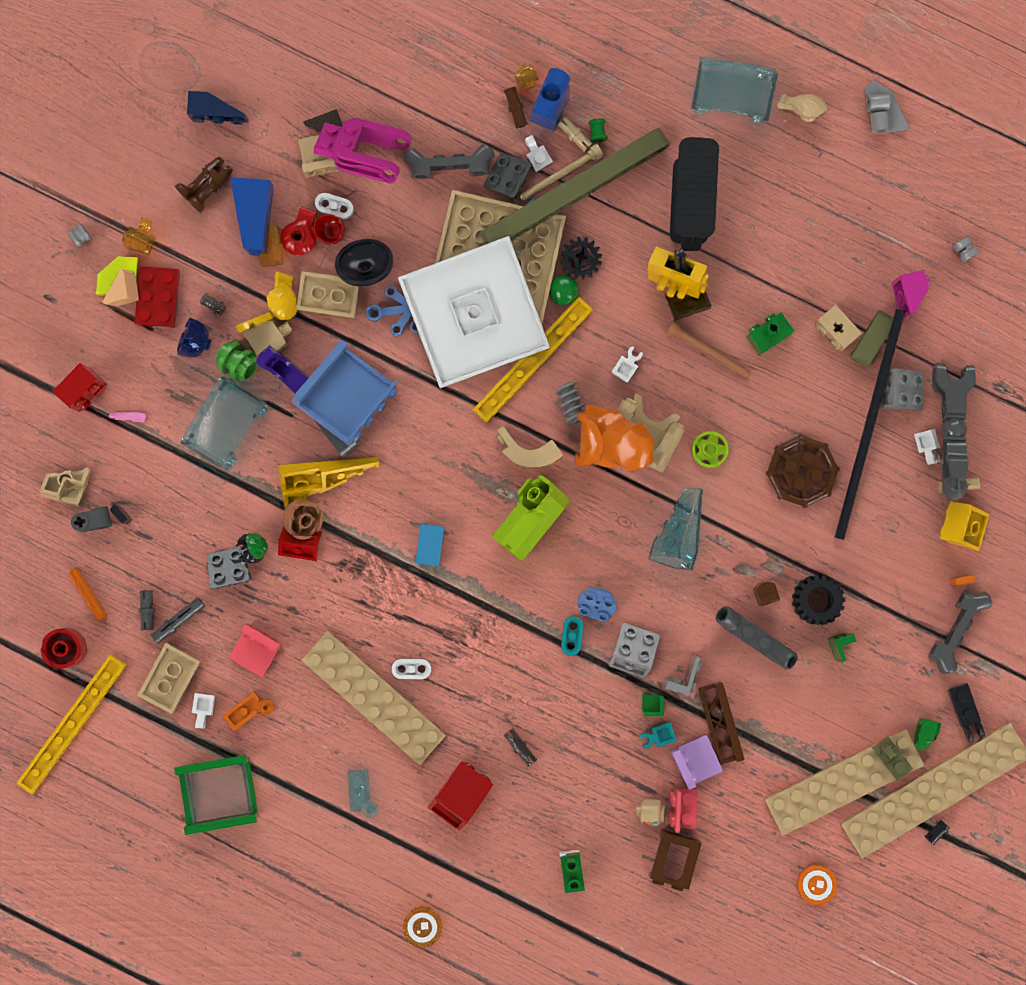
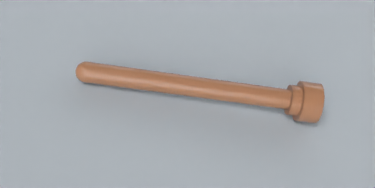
(675, 330)

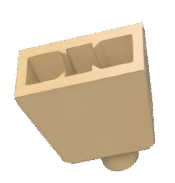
(268, 334)

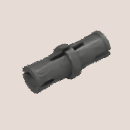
(146, 609)

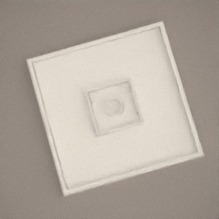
(474, 312)

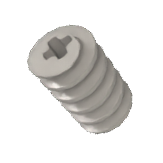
(570, 401)

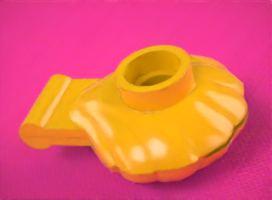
(282, 299)

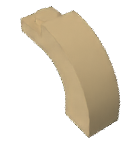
(526, 458)

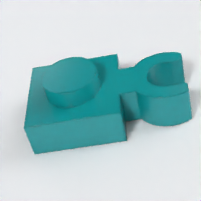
(662, 735)

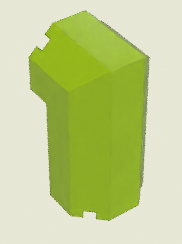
(535, 512)

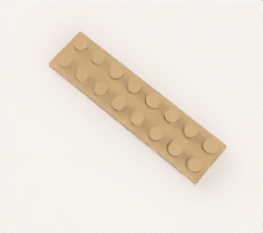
(374, 697)
(836, 785)

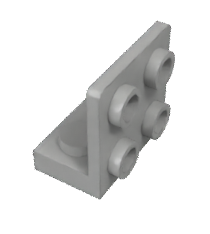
(903, 390)
(634, 650)
(689, 683)

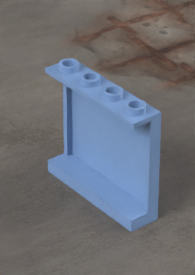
(344, 394)

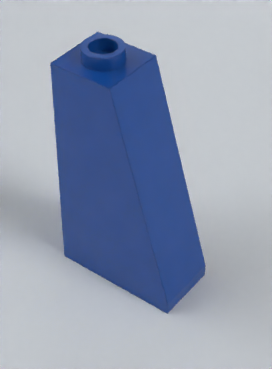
(253, 212)

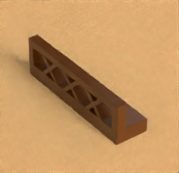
(728, 722)

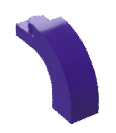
(282, 368)

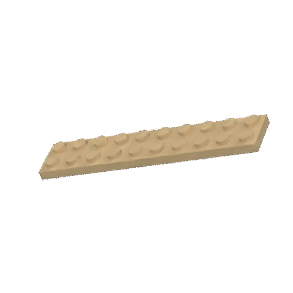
(935, 790)

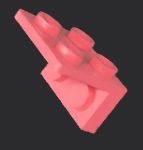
(255, 650)
(683, 808)

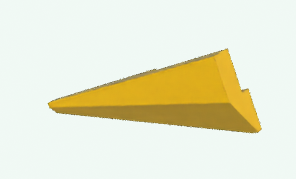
(306, 479)

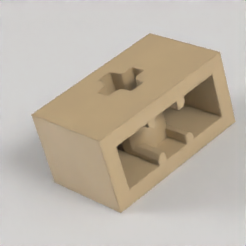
(846, 334)

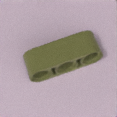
(872, 339)

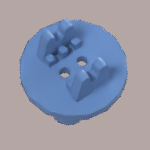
(598, 597)

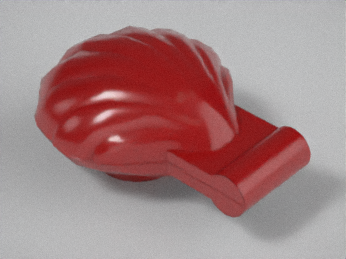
(299, 228)

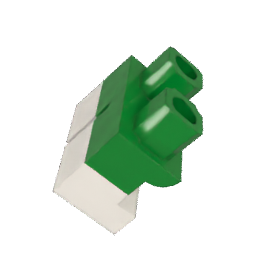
(572, 871)

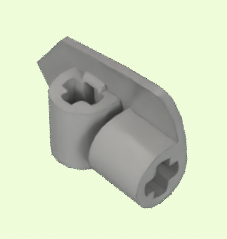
(883, 109)

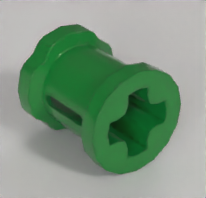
(597, 130)

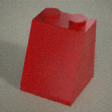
(460, 795)

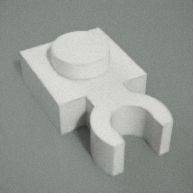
(625, 367)

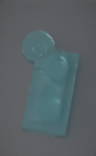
(360, 793)

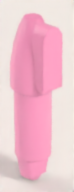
(133, 416)

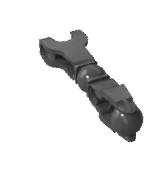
(954, 429)

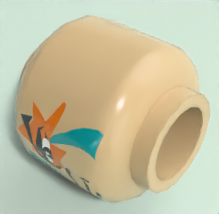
(651, 812)

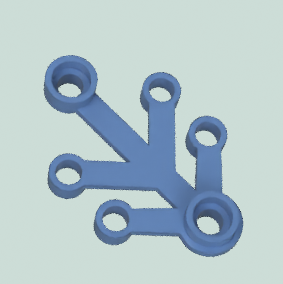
(404, 308)

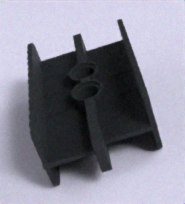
(694, 192)

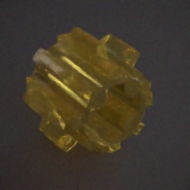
(526, 77)

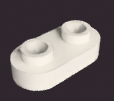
(334, 206)
(411, 669)

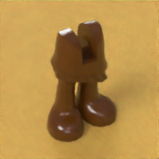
(208, 174)

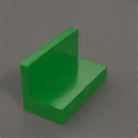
(836, 645)

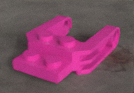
(343, 142)

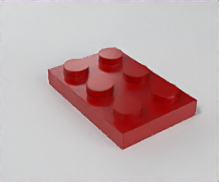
(157, 297)

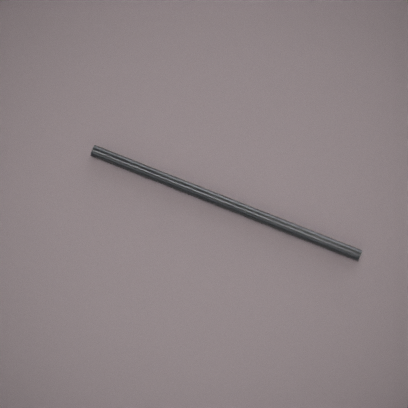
(869, 424)

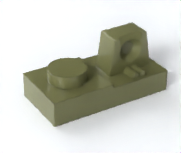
(892, 758)

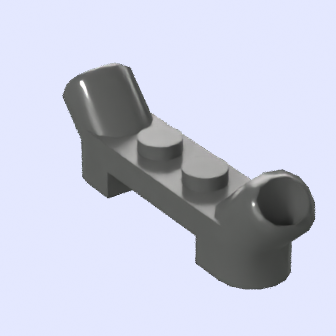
(422, 167)
(968, 604)
(756, 638)

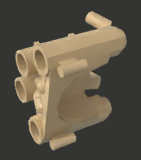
(664, 441)

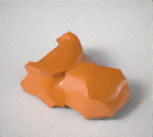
(613, 440)

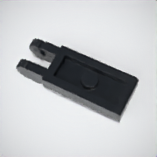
(966, 710)

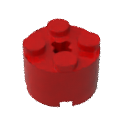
(54, 642)

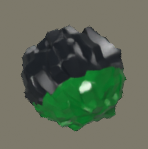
(254, 547)

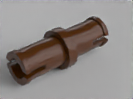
(515, 107)

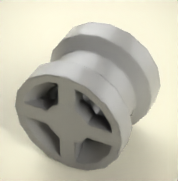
(79, 235)

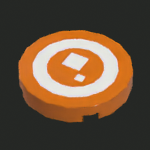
(816, 884)

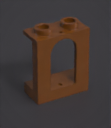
(666, 839)

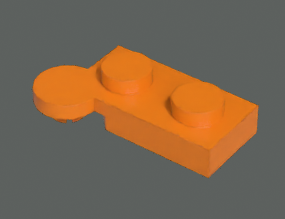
(247, 710)

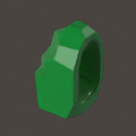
(926, 733)

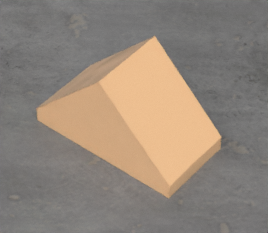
(122, 290)

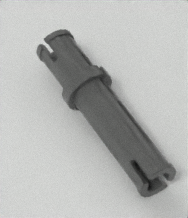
(176, 621)

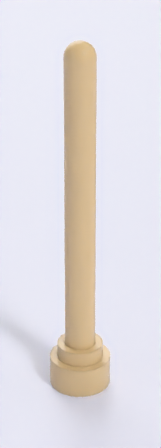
(593, 153)

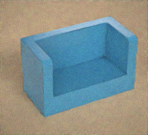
(429, 544)

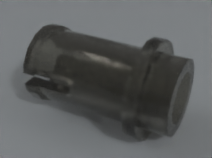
(213, 304)

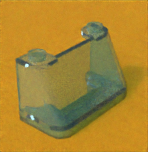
(734, 88)
(223, 423)

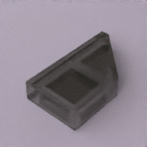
(318, 122)

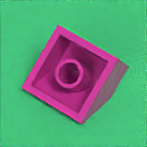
(910, 290)

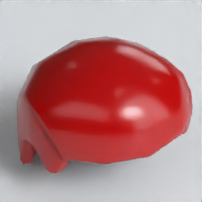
(329, 229)

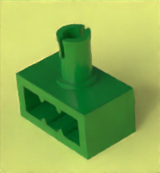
(770, 333)

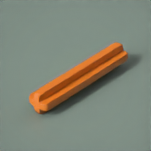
(87, 594)

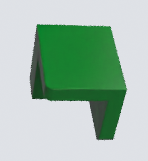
(652, 705)

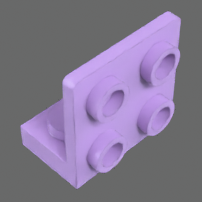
(696, 761)

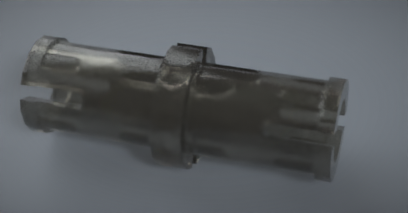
(520, 747)

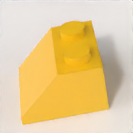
(964, 526)

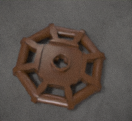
(806, 460)

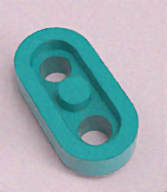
(572, 636)

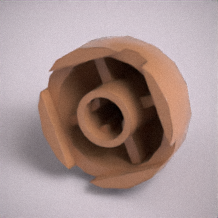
(302, 518)

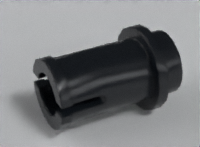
(937, 832)

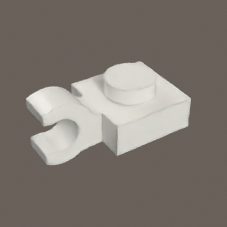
(538, 156)
(928, 442)
(203, 706)

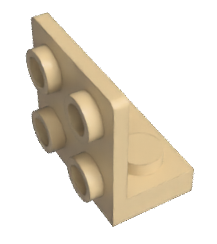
(312, 163)

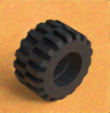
(834, 595)

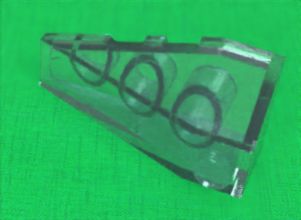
(680, 538)

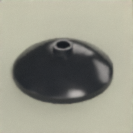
(364, 262)

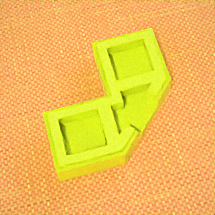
(109, 273)

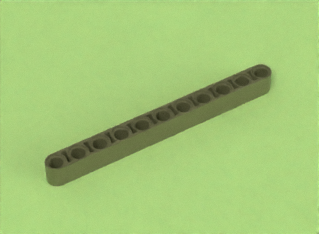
(578, 187)

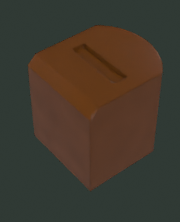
(766, 593)

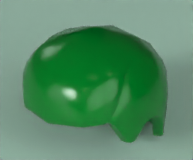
(564, 290)

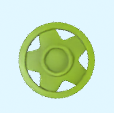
(710, 449)

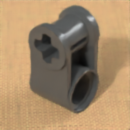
(95, 519)

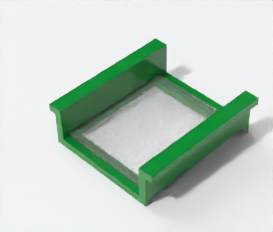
(217, 794)

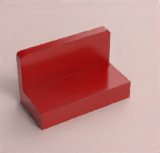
(297, 548)

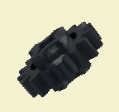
(587, 261)

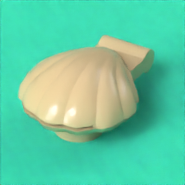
(805, 105)

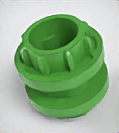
(236, 361)

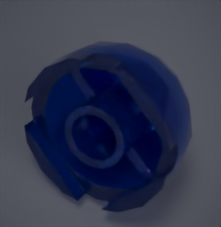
(194, 339)

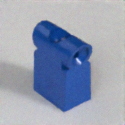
(551, 99)

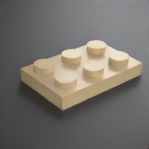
(327, 295)
(169, 678)

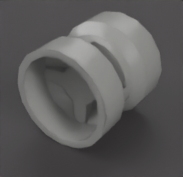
(969, 252)

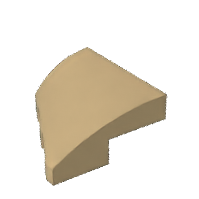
(66, 487)

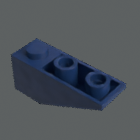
(206, 106)

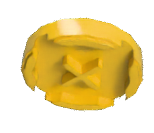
(254, 322)

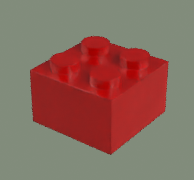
(79, 388)

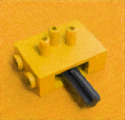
(677, 273)

